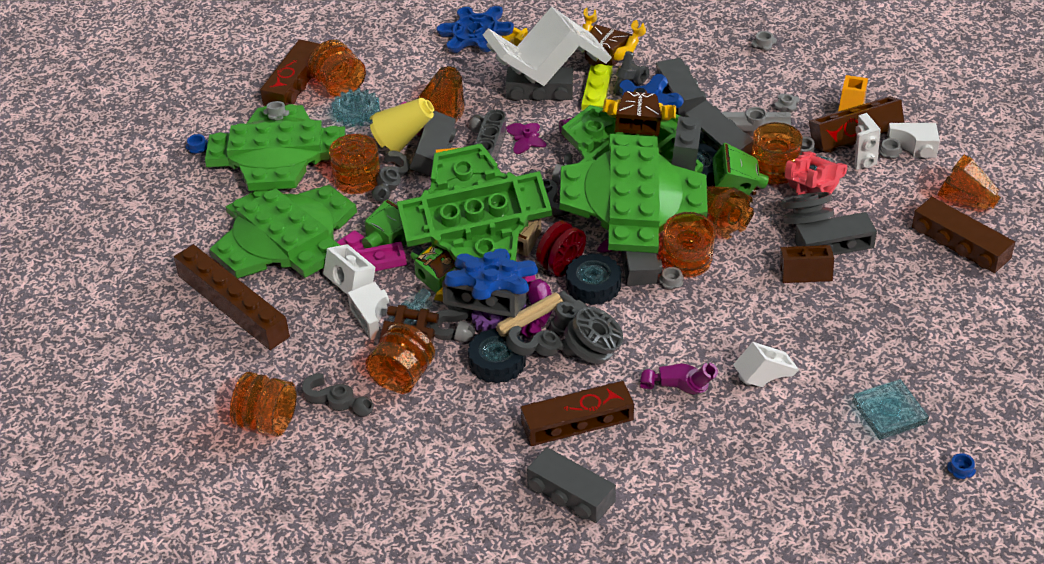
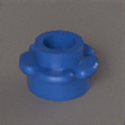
(196, 143)
(964, 461)

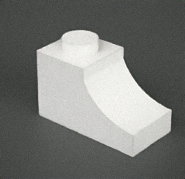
(917, 138)
(368, 307)
(763, 364)

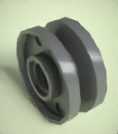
(807, 208)
(593, 335)

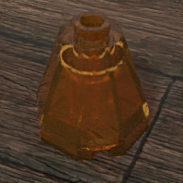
(446, 92)
(970, 186)
(728, 210)

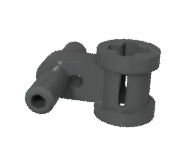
(630, 70)
(565, 312)

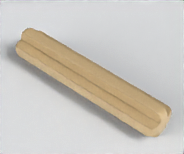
(529, 314)

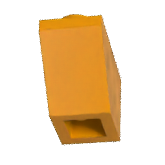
(853, 92)

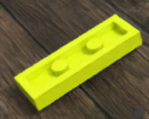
(597, 86)

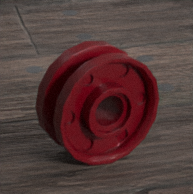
(559, 247)

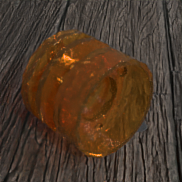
(336, 67)
(773, 147)
(354, 163)
(688, 243)
(400, 358)
(263, 403)

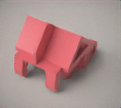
(811, 181)

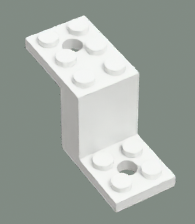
(546, 47)

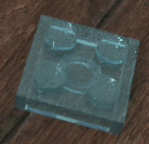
(890, 409)

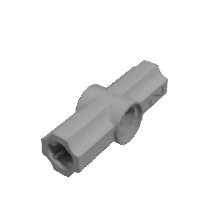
(755, 117)

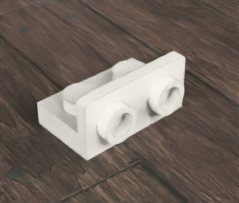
(866, 142)

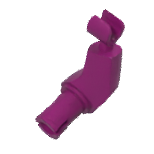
(537, 291)
(681, 376)

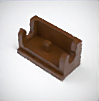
(806, 264)

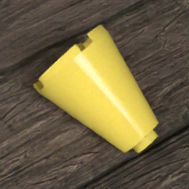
(401, 123)

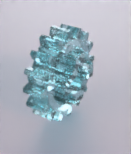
(355, 107)

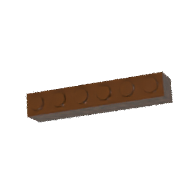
(232, 297)

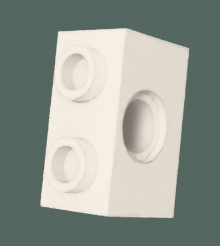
(347, 268)

